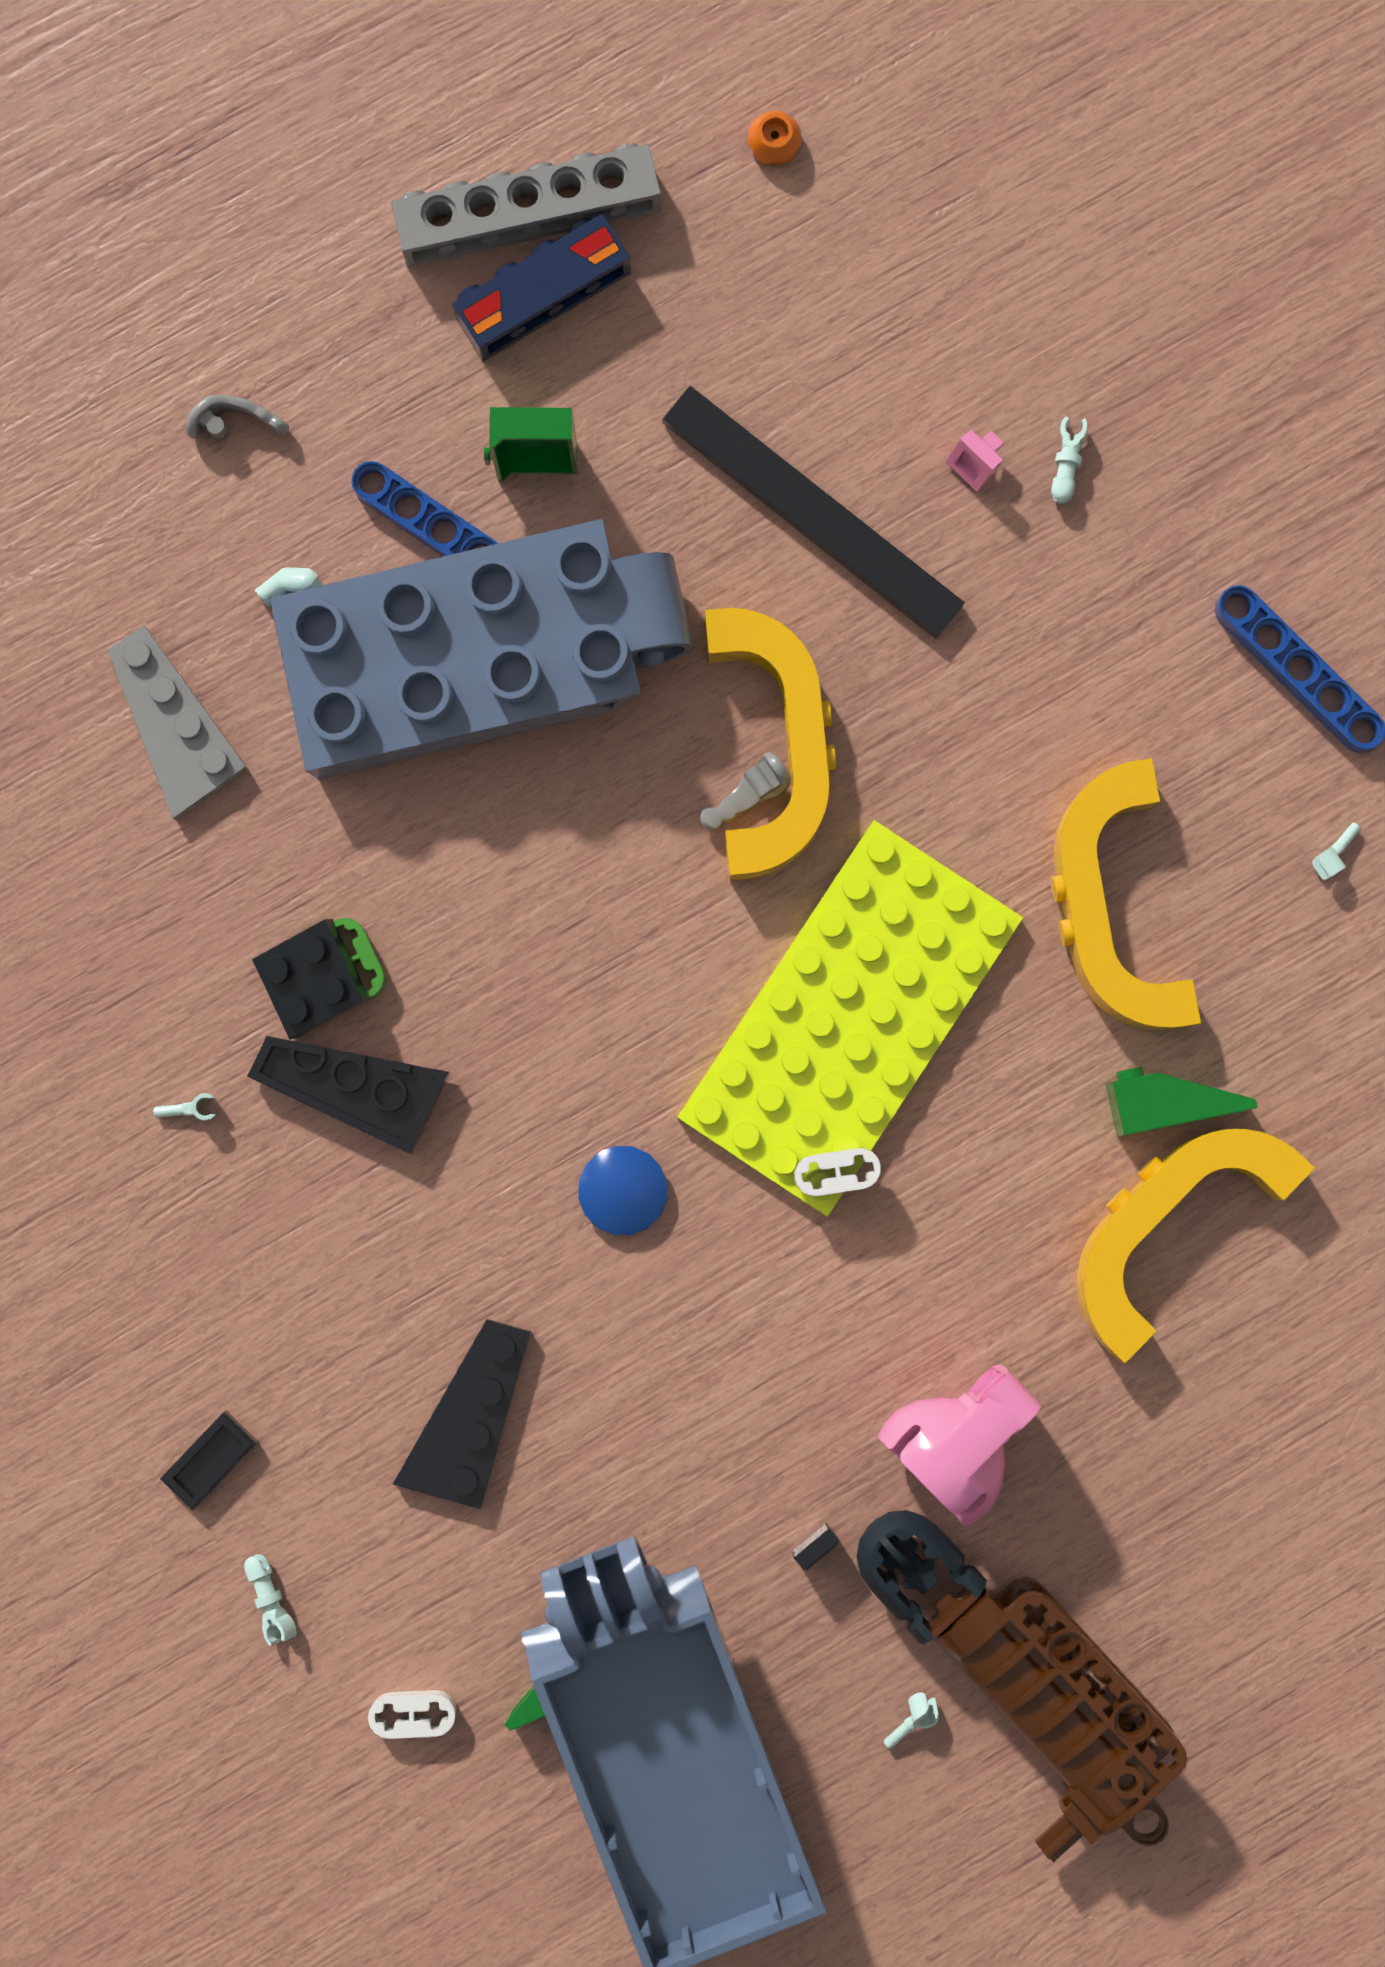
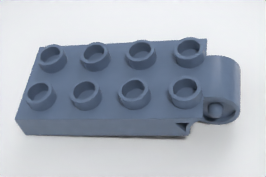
(474, 646)
(666, 1758)

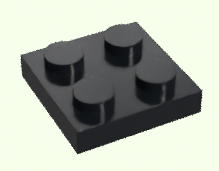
(310, 979)

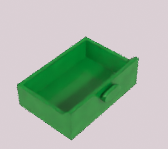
(531, 441)

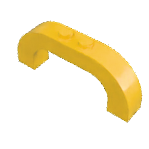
(759, 639)
(1086, 920)
(1133, 1214)

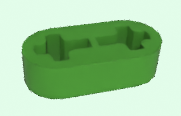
(365, 954)

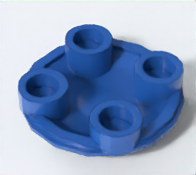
(622, 1190)

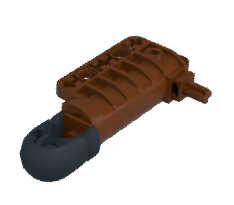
(1024, 1676)

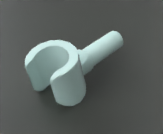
(1328, 862)
(185, 1109)
(923, 1715)

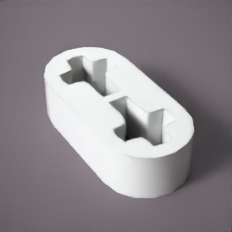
(838, 1183)
(414, 1725)

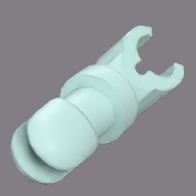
(1068, 461)
(274, 1616)

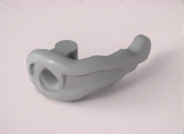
(203, 416)
(759, 783)

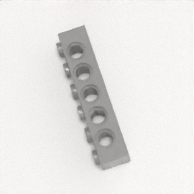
(513, 224)

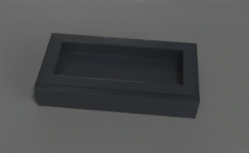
(209, 1460)

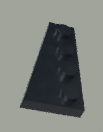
(363, 1091)
(466, 1427)

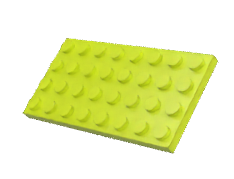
(850, 1014)

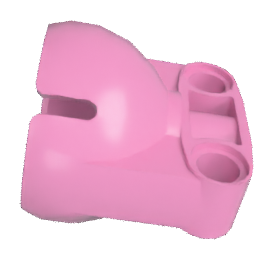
(960, 1442)

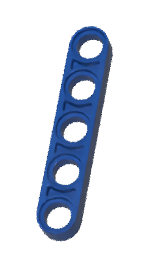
(428, 516)
(1321, 676)

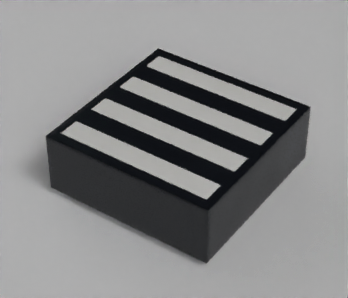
(815, 1547)

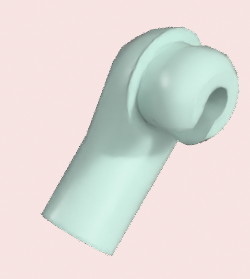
(286, 581)

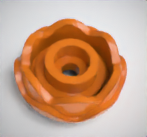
(774, 150)

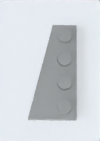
(177, 732)

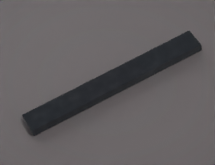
(813, 512)

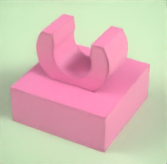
(976, 458)

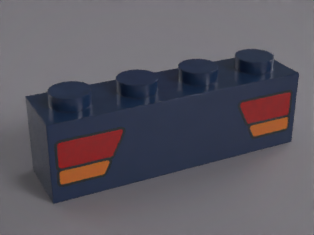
(542, 286)

